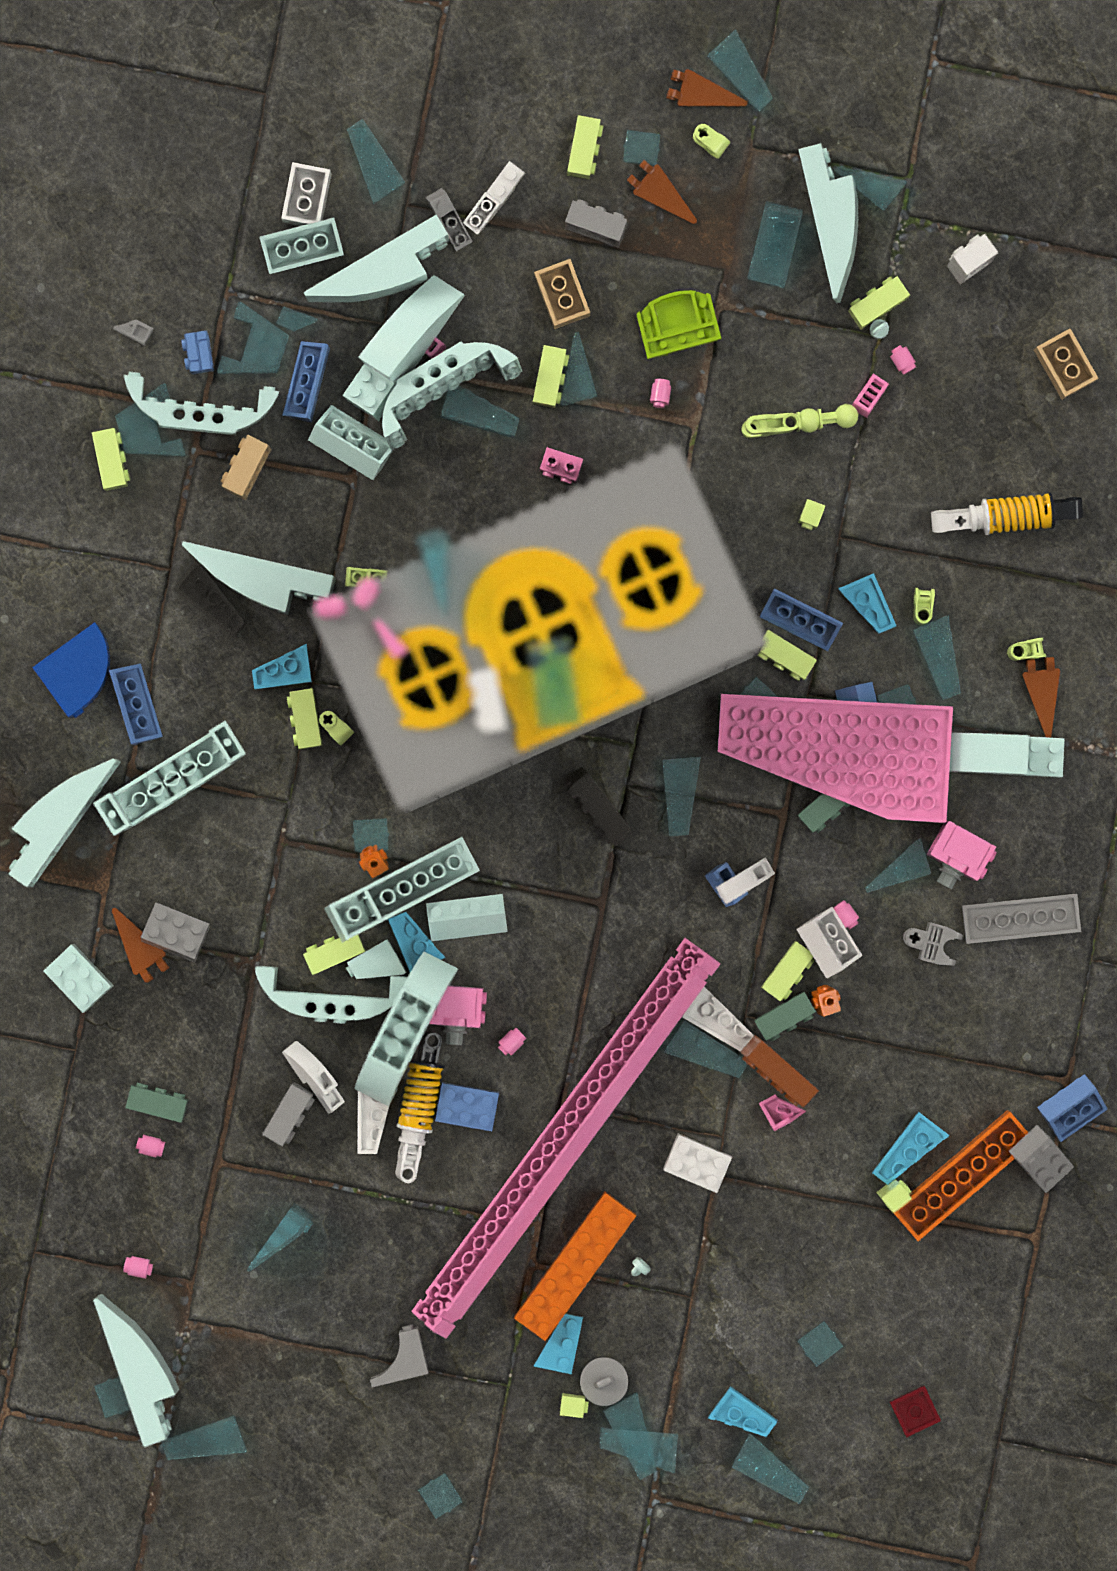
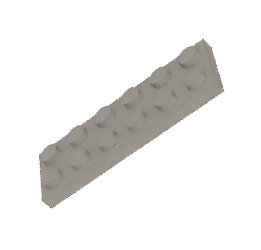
(1021, 918)

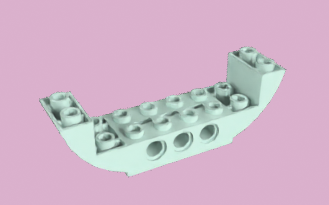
(436, 377)
(164, 412)
(404, 1028)

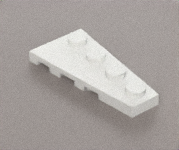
(717, 1020)
(371, 1123)

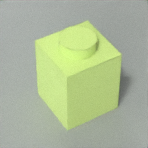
(811, 514)
(573, 1405)

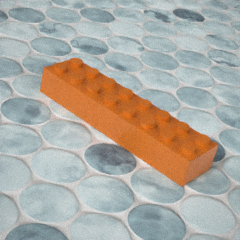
(961, 1176)
(575, 1266)

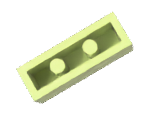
(584, 147)
(878, 302)
(550, 376)
(110, 459)
(787, 656)
(304, 719)
(332, 953)
(788, 971)
(895, 1195)

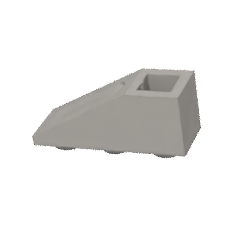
(444, 209)

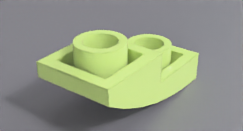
(355, 575)

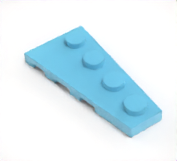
(913, 1143)

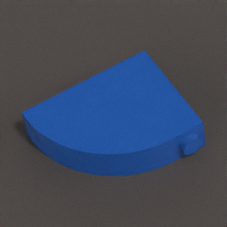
(77, 670)

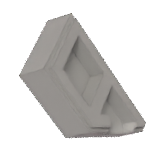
(136, 331)

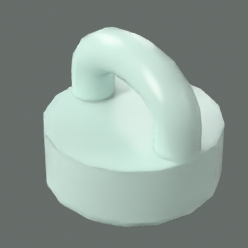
(879, 329)
(640, 1267)

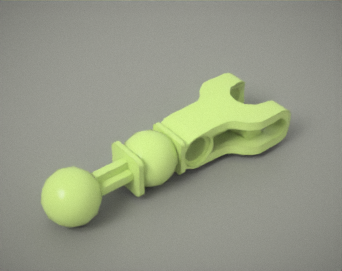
(806, 420)

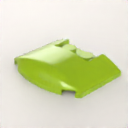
(678, 323)

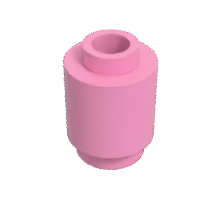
(903, 359)
(660, 393)
(366, 593)
(330, 607)
(846, 914)
(511, 1042)
(150, 1146)
(138, 1267)

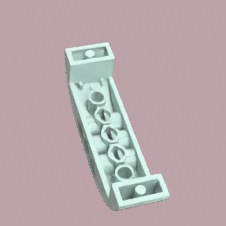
(170, 780)
(298, 1002)

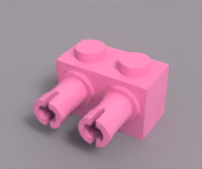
(561, 465)

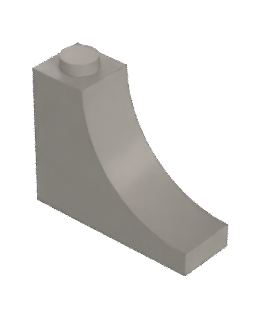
(409, 1361)

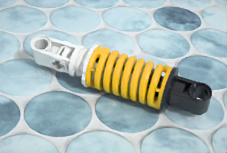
(1013, 512)
(420, 1105)

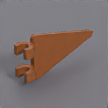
(701, 92)
(660, 191)
(1043, 691)
(139, 953)

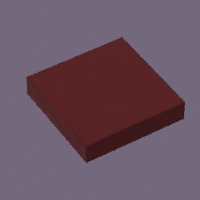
(915, 1411)

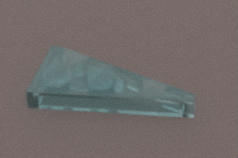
(877, 188)
(578, 379)
(907, 866)

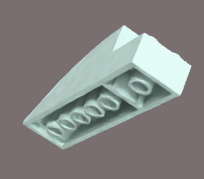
(835, 215)
(385, 270)
(401, 344)
(263, 580)
(1006, 754)
(53, 820)
(401, 889)
(141, 1371)

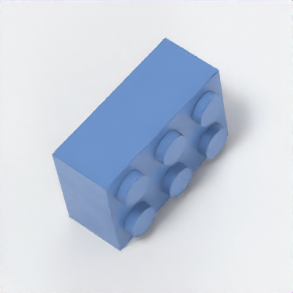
(467, 1106)

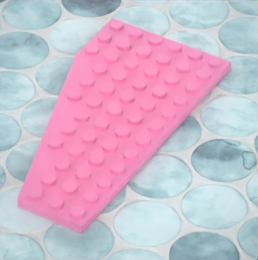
(859, 752)

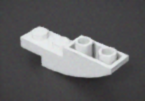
(494, 198)
(745, 880)
(315, 1074)

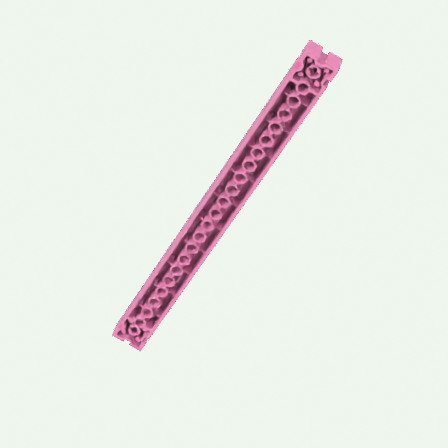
(565, 1138)

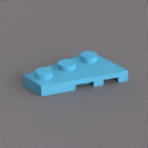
(869, 602)
(286, 670)
(411, 940)
(562, 1345)
(743, 1413)

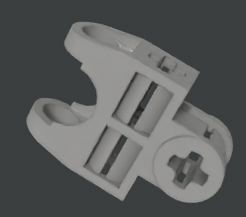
(932, 942)

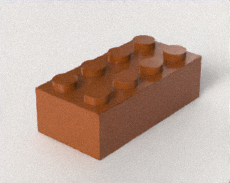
(782, 1074)

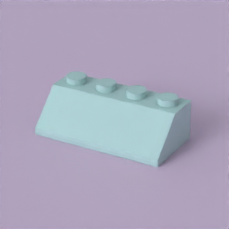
(301, 245)
(351, 442)
(466, 917)

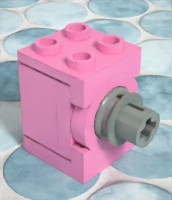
(960, 854)
(458, 1010)

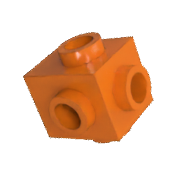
(373, 860)
(825, 1000)

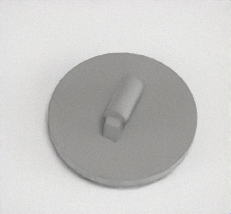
(604, 1381)

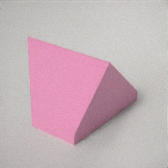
(779, 1112)

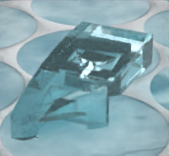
(294, 320)

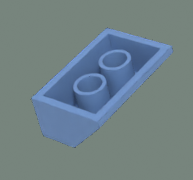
(1072, 1108)

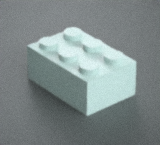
(78, 978)

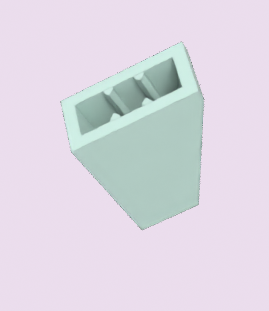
(376, 962)

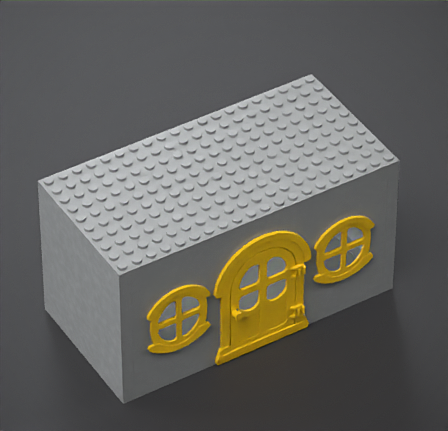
(576, 552)

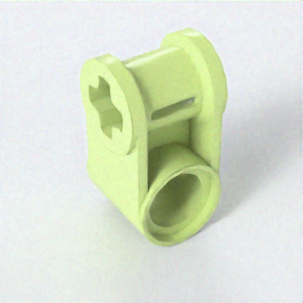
(712, 142)
(923, 602)
(1030, 650)
(338, 729)

